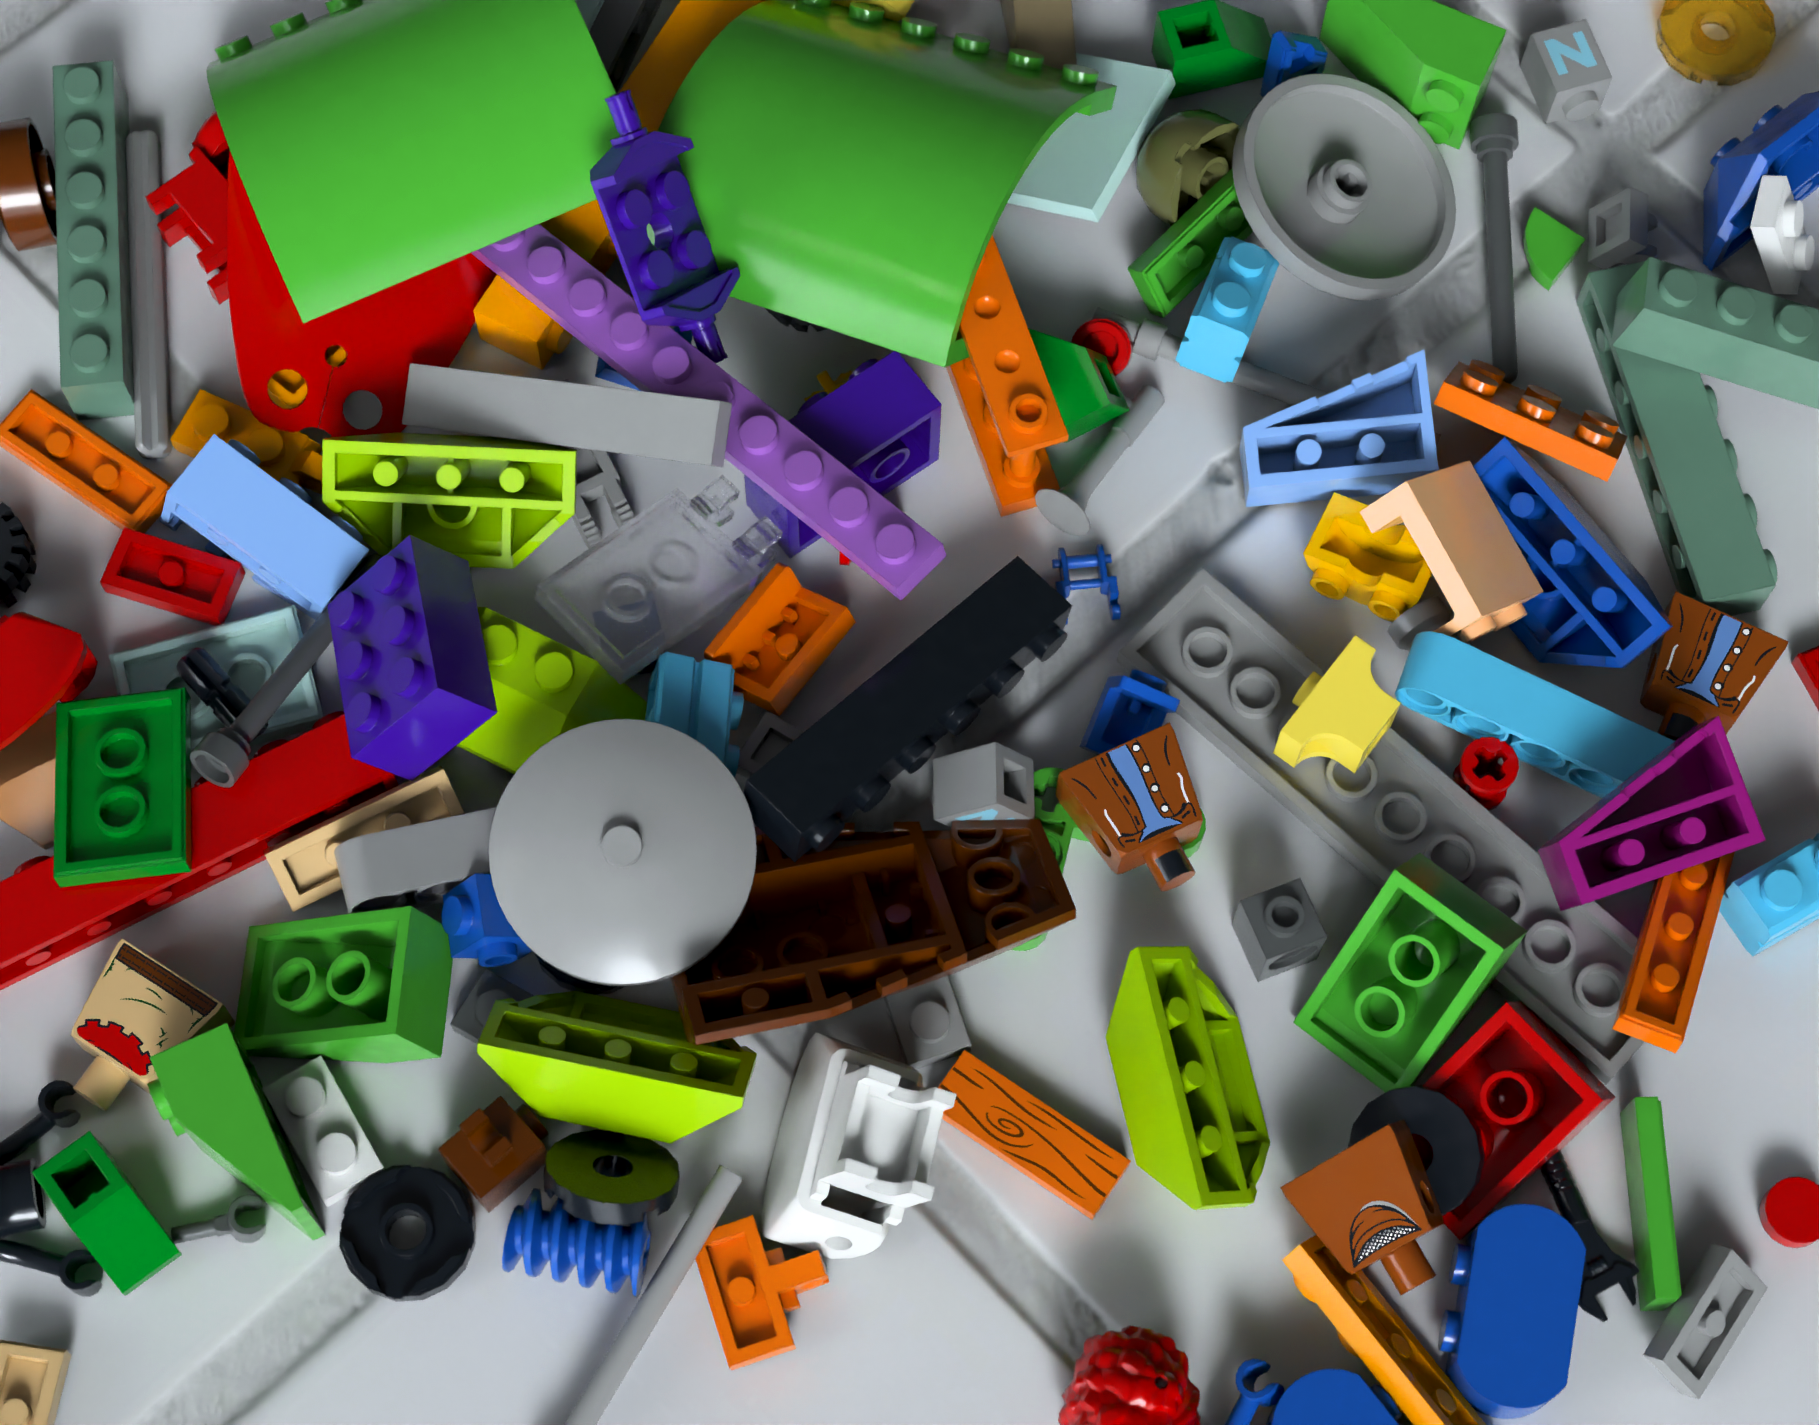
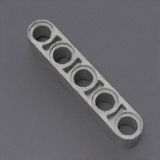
(413, 861)

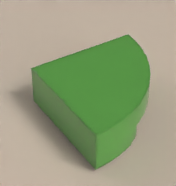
(1549, 247)

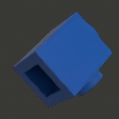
(478, 924)

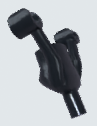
(23, 1197)

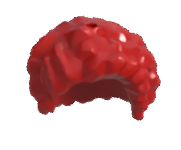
(1118, 1381)

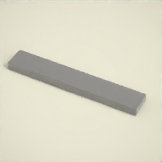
(568, 414)

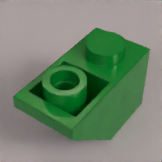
(1210, 46)
(1080, 384)
(106, 1213)

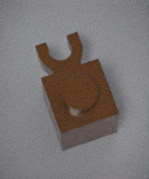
(496, 1151)

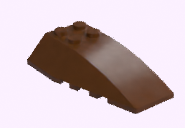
(871, 922)

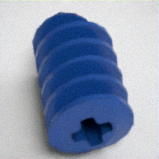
(575, 1242)

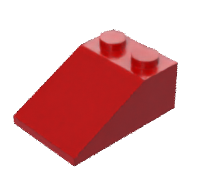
(1525, 1099)

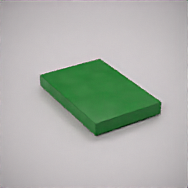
(123, 787)

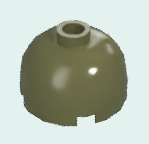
(1183, 161)

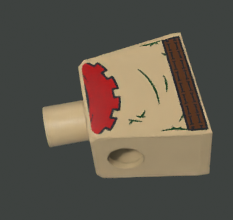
(134, 1015)

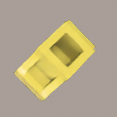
(1339, 713)

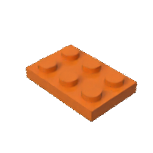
(1532, 418)

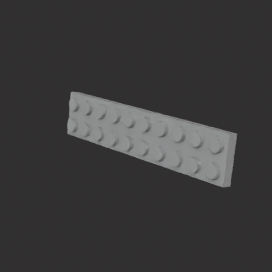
(1238, 693)

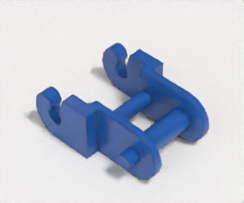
(1107, 584)

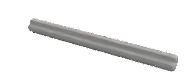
(148, 298)

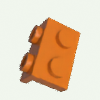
(779, 639)

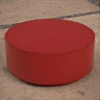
(1107, 338)
(1791, 1212)

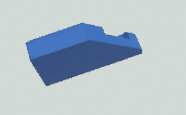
(1292, 57)

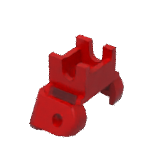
(202, 204)
(37, 669)

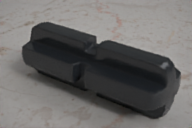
(213, 686)

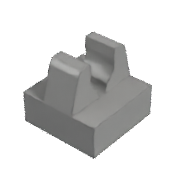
(1620, 230)

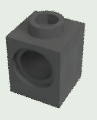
(1279, 929)

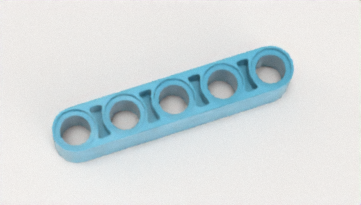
(1533, 716)

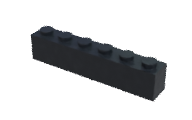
(906, 709)

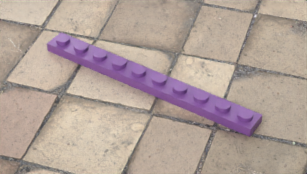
(758, 440)

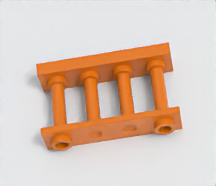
(1005, 391)

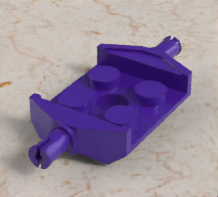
(645, 184)

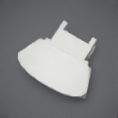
(856, 1127)

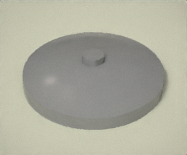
(1344, 187)
(622, 852)

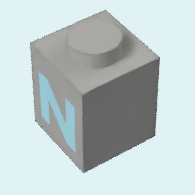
(1566, 72)
(983, 785)

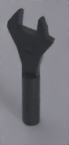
(1601, 1265)

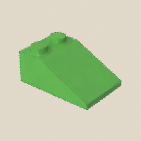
(1418, 55)
(1409, 974)
(346, 987)
(219, 1101)

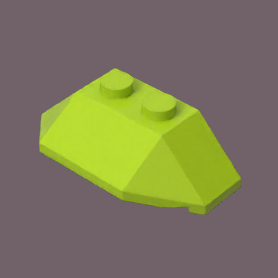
(458, 492)
(541, 693)
(613, 1064)
(1186, 1081)

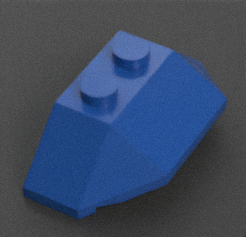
(1781, 145)
(1593, 598)

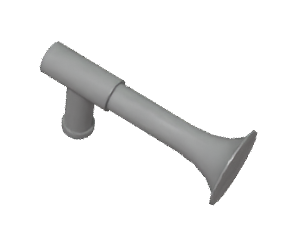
(1067, 505)

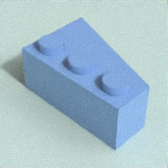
(1345, 442)
(264, 526)

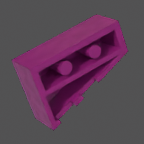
(1658, 821)

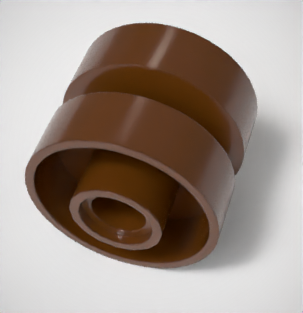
(26, 186)

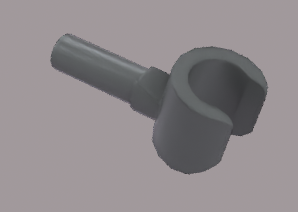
(223, 1224)

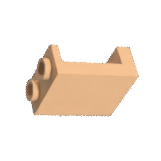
(1463, 547)

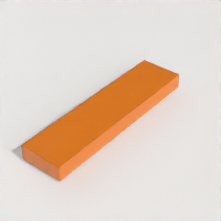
(1672, 953)

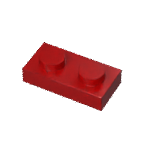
(172, 577)

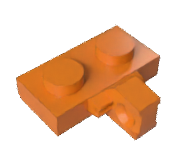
(754, 1290)

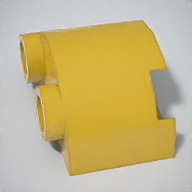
(1368, 567)

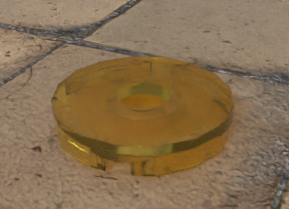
(1700, 57)

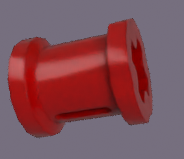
(1483, 756)

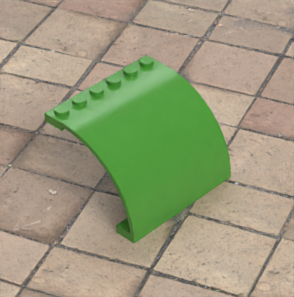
(409, 134)
(863, 162)

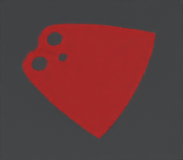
(381, 334)

